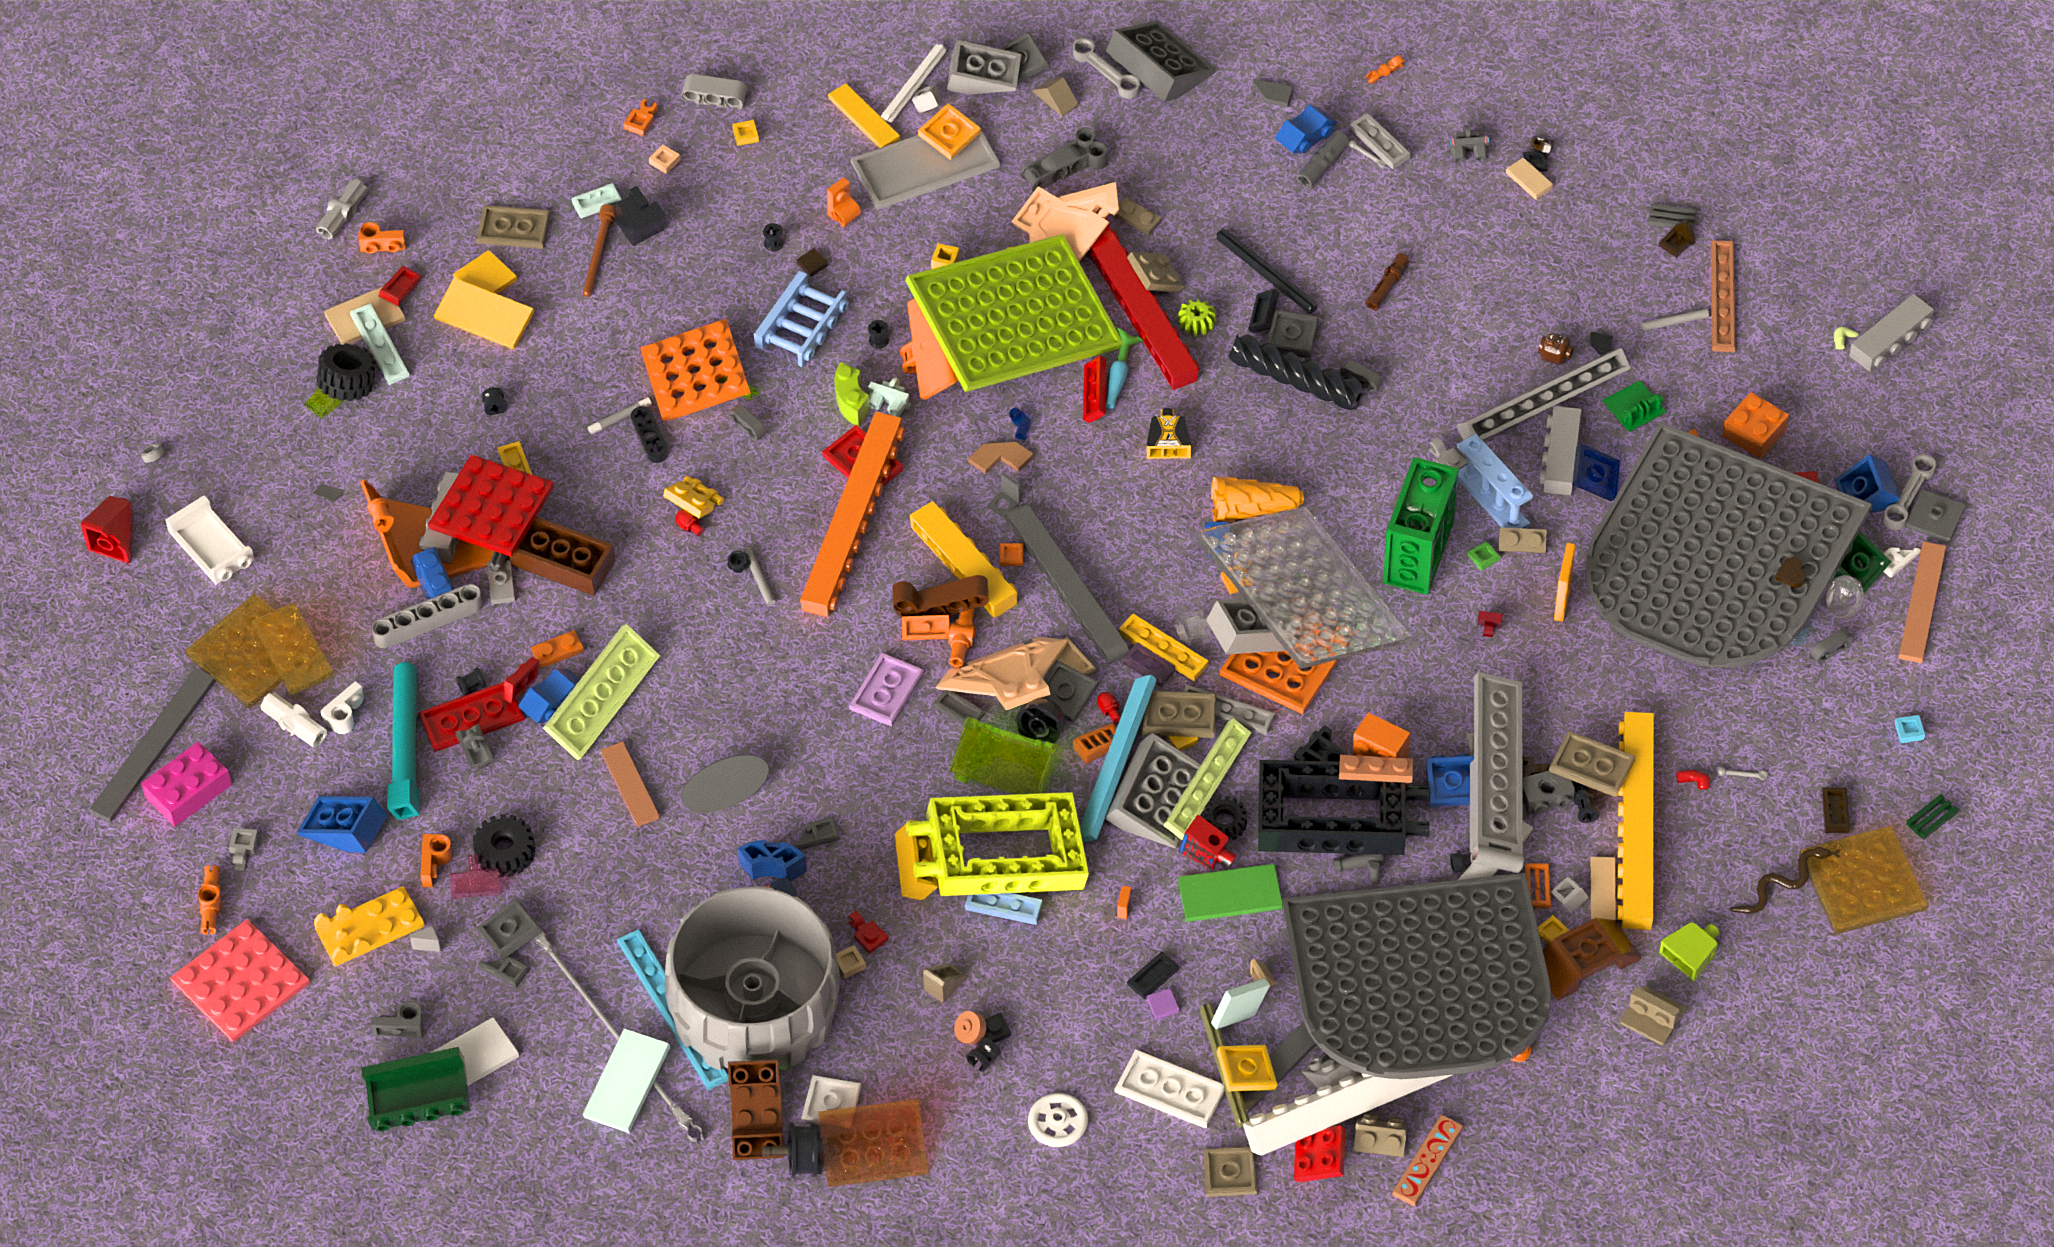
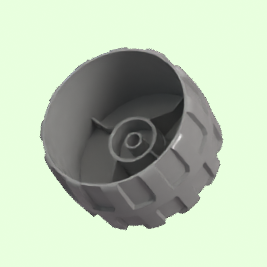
(759, 943)

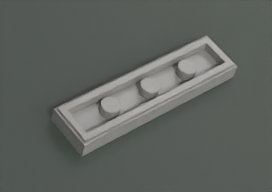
(1247, 715)

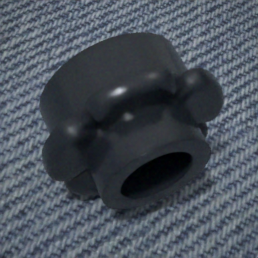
(735, 557)
(1458, 862)

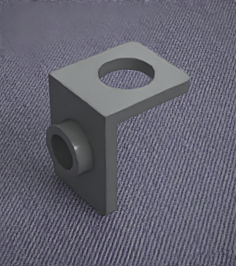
(1009, 491)

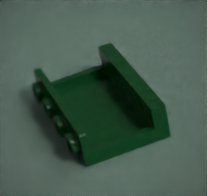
(416, 1089)

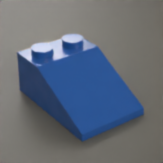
(344, 822)

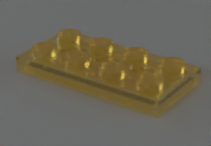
(292, 648)

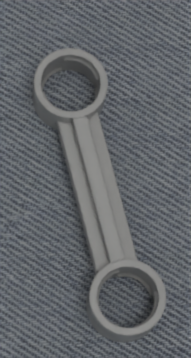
(1106, 68)
(1909, 492)

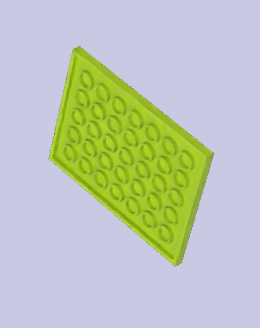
(1014, 312)

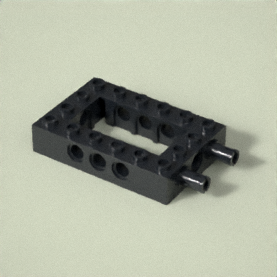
(1333, 834)

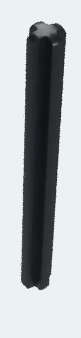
(1266, 271)

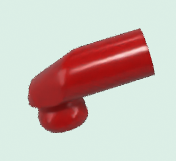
(1694, 776)

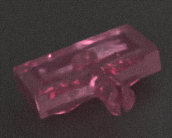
(475, 881)

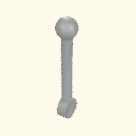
(1353, 144)
(1762, 775)

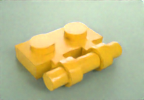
(686, 496)

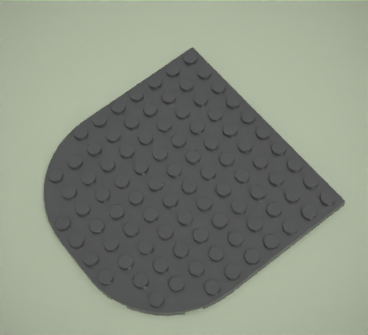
(1697, 550)
(1420, 975)

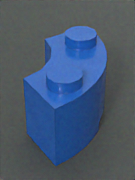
(1305, 130)
(546, 697)
(771, 859)

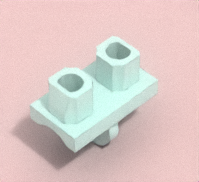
(891, 394)

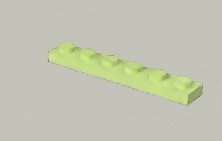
(1207, 777)

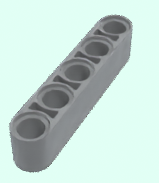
(440, 609)

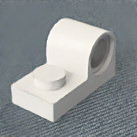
(341, 708)

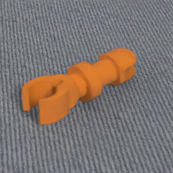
(1385, 69)

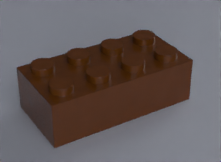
(564, 556)

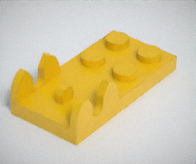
(367, 925)

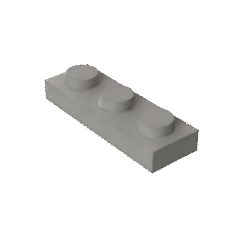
(1380, 141)

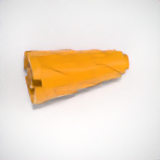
(1248, 498)

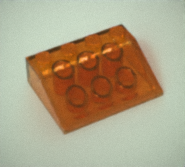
(873, 1142)

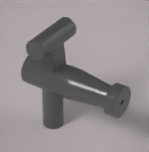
(1356, 861)

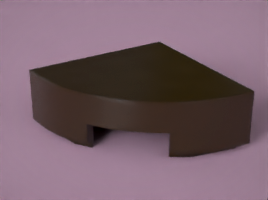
(1542, 144)

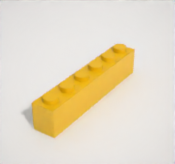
(962, 555)

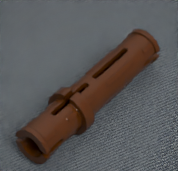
(1391, 275)

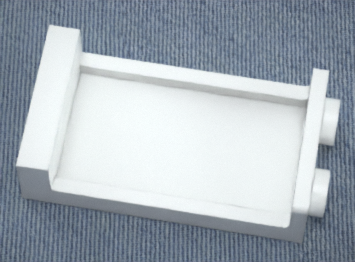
(209, 541)

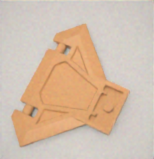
(1069, 215)
(1009, 674)

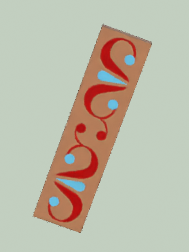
(1427, 1160)

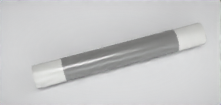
(616, 417)

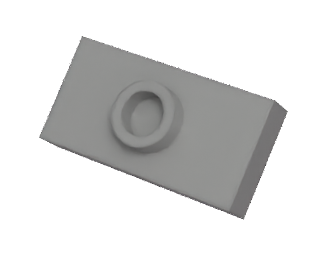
(501, 584)

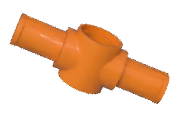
(961, 637)
(210, 890)

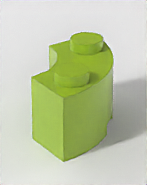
(849, 397)

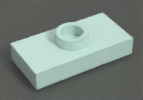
(591, 202)

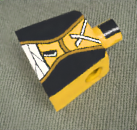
(1168, 436)

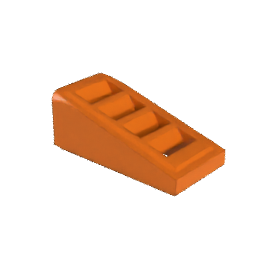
(1095, 752)

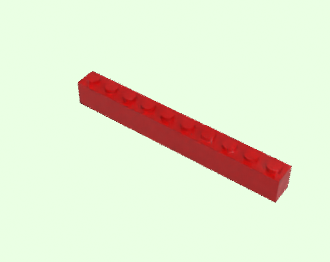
(1143, 310)

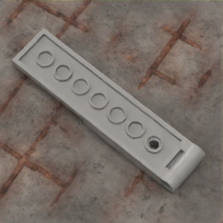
(1497, 774)

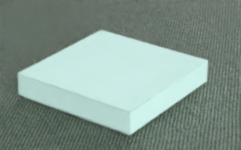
(1240, 1003)

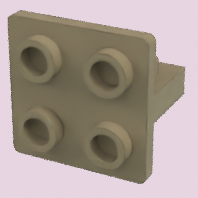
(1652, 1014)
(1380, 1135)

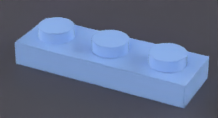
(1006, 906)

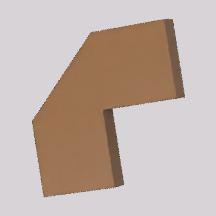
(1009, 452)

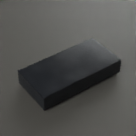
(1263, 311)
(1153, 975)

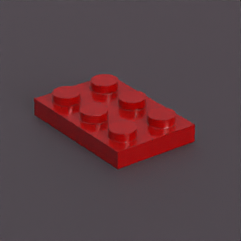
(845, 450)

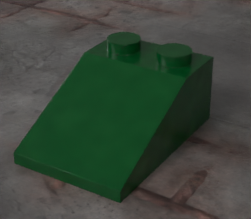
(1863, 562)

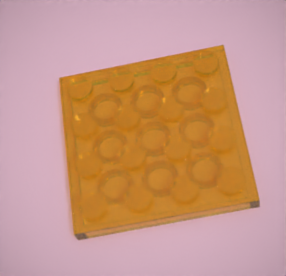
(236, 655)
(1866, 882)

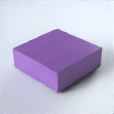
(1163, 1004)

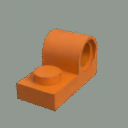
(840, 204)
(433, 858)

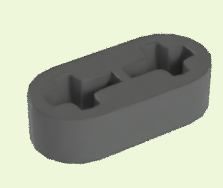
(1364, 375)
(747, 422)
(1831, 645)

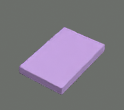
(886, 689)

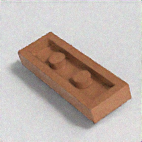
(1376, 768)

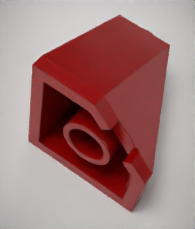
(110, 529)

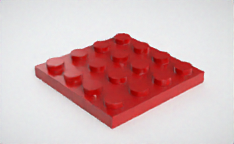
(491, 505)

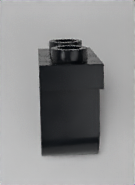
(1319, 748)

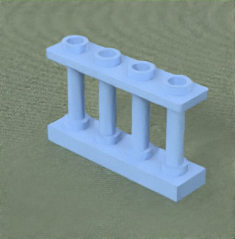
(789, 303)

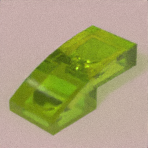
(321, 403)

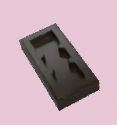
(1835, 810)

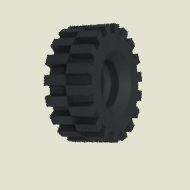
(509, 859)

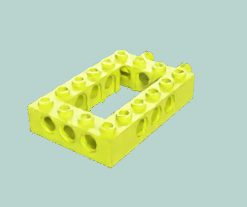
(1000, 813)

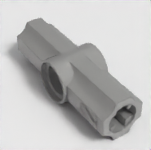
(341, 209)

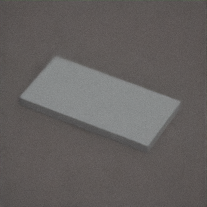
(917, 168)

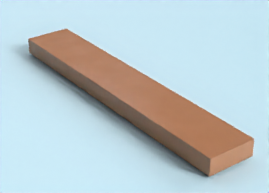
(1722, 296)
(1922, 602)

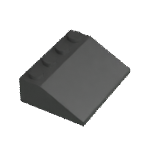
(1158, 59)

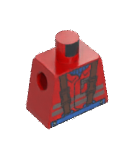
(1206, 844)

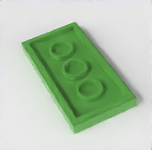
(1230, 892)

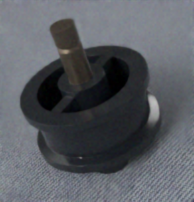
(802, 1150)

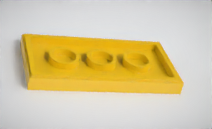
(484, 313)

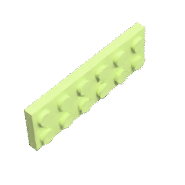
(601, 692)

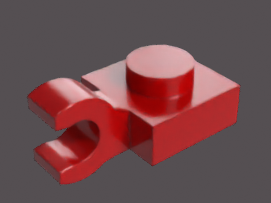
(868, 935)

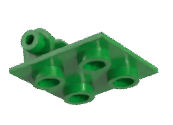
(1635, 406)

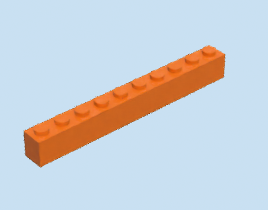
(852, 514)

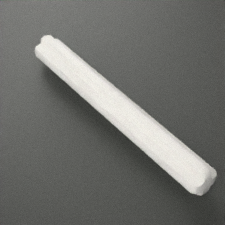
(913, 83)

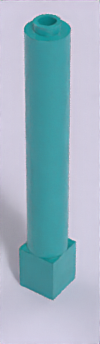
(403, 793)

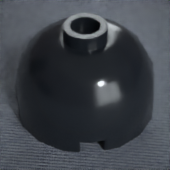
(1038, 717)

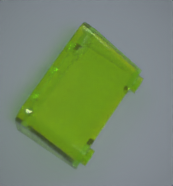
(1004, 759)

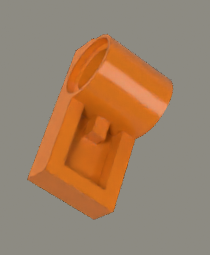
(374, 240)

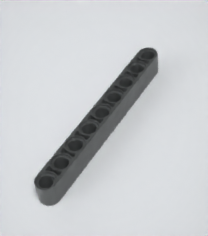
(1067, 583)

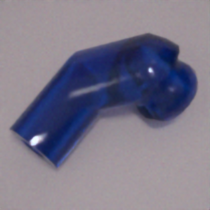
(1021, 421)

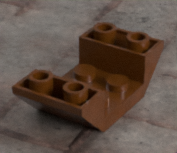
(1585, 953)
(755, 1107)

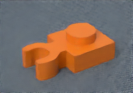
(641, 120)

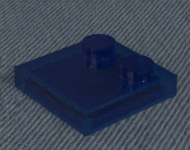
(1596, 472)

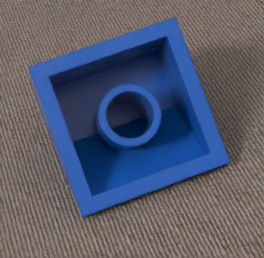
(1870, 482)

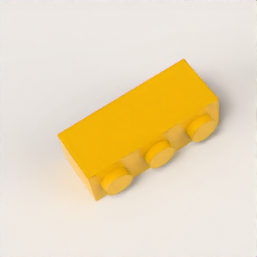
(913, 850)

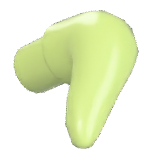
(1840, 334)

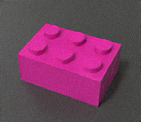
(186, 783)

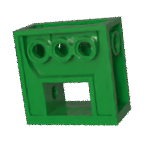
(1414, 552)

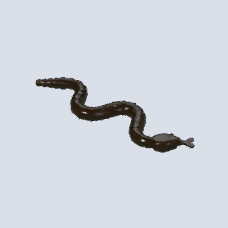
(1818, 852)

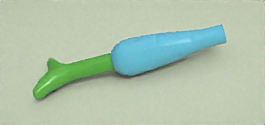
(1119, 368)

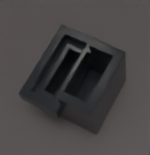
(638, 218)

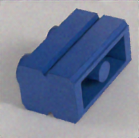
(431, 573)

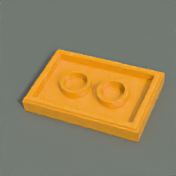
(1564, 582)

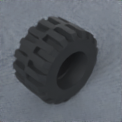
(346, 372)

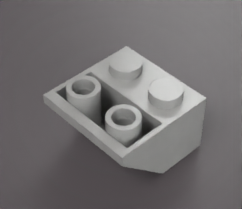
(1327, 1071)

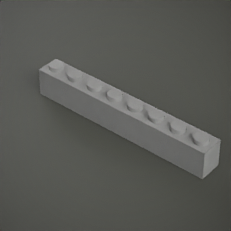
(1545, 395)

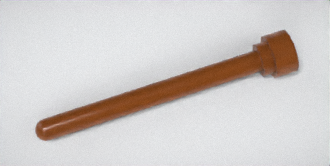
(606, 216)

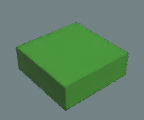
(1484, 555)

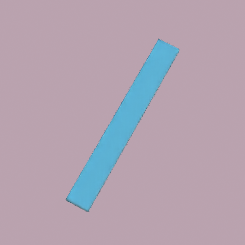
(1116, 757)
(653, 978)

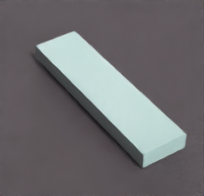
(379, 344)

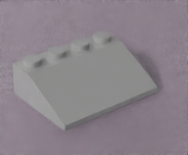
(1151, 790)

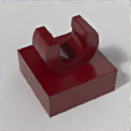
(1489, 621)

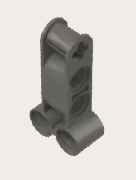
(1067, 160)

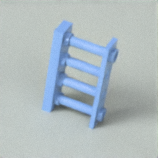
(1493, 484)

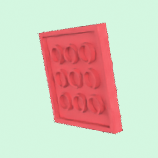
(240, 980)

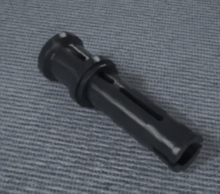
(1585, 800)

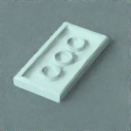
(626, 1080)

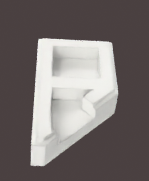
(1899, 559)

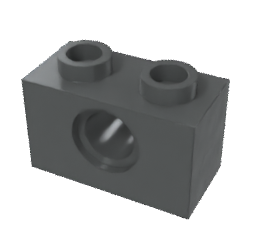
(1533, 788)

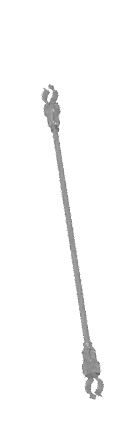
(683, 1118)

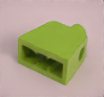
(1691, 948)

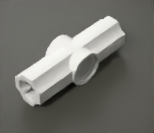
(293, 719)

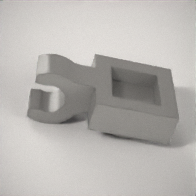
(1449, 458)
(242, 843)

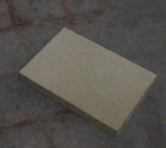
(513, 226)
(1180, 714)
(1592, 763)

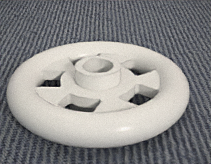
(1061, 1137)

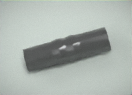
(1322, 159)

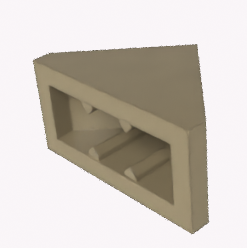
(1057, 95)
(942, 981)

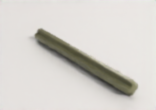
(1216, 1039)

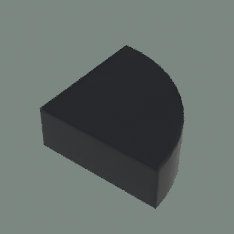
(1537, 160)
(1601, 342)

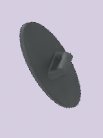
(724, 783)

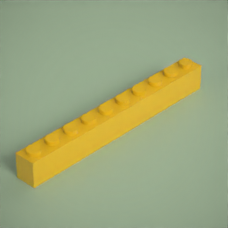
(1636, 824)

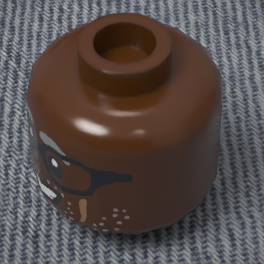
(1555, 348)

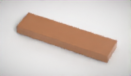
(629, 784)

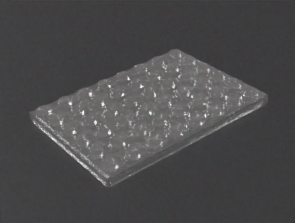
(1303, 587)

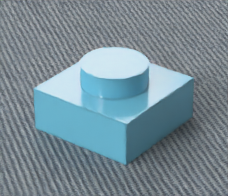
(1909, 729)

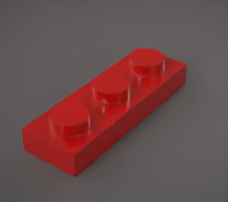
(1094, 389)

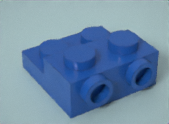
(1448, 780)

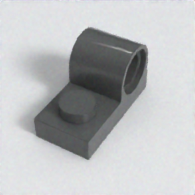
(400, 1026)

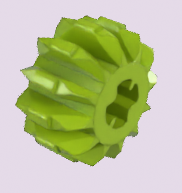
(1197, 317)

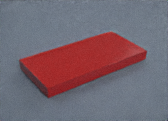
(482, 708)

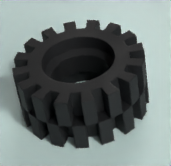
(1231, 807)

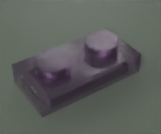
(1148, 663)

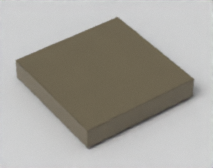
(1229, 1171)

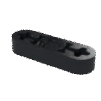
(650, 426)

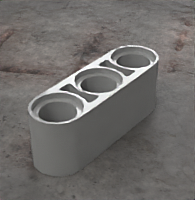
(714, 91)

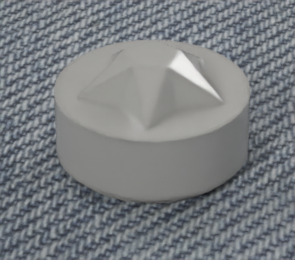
(152, 453)

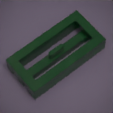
(1952, 811)

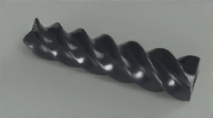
(1302, 375)

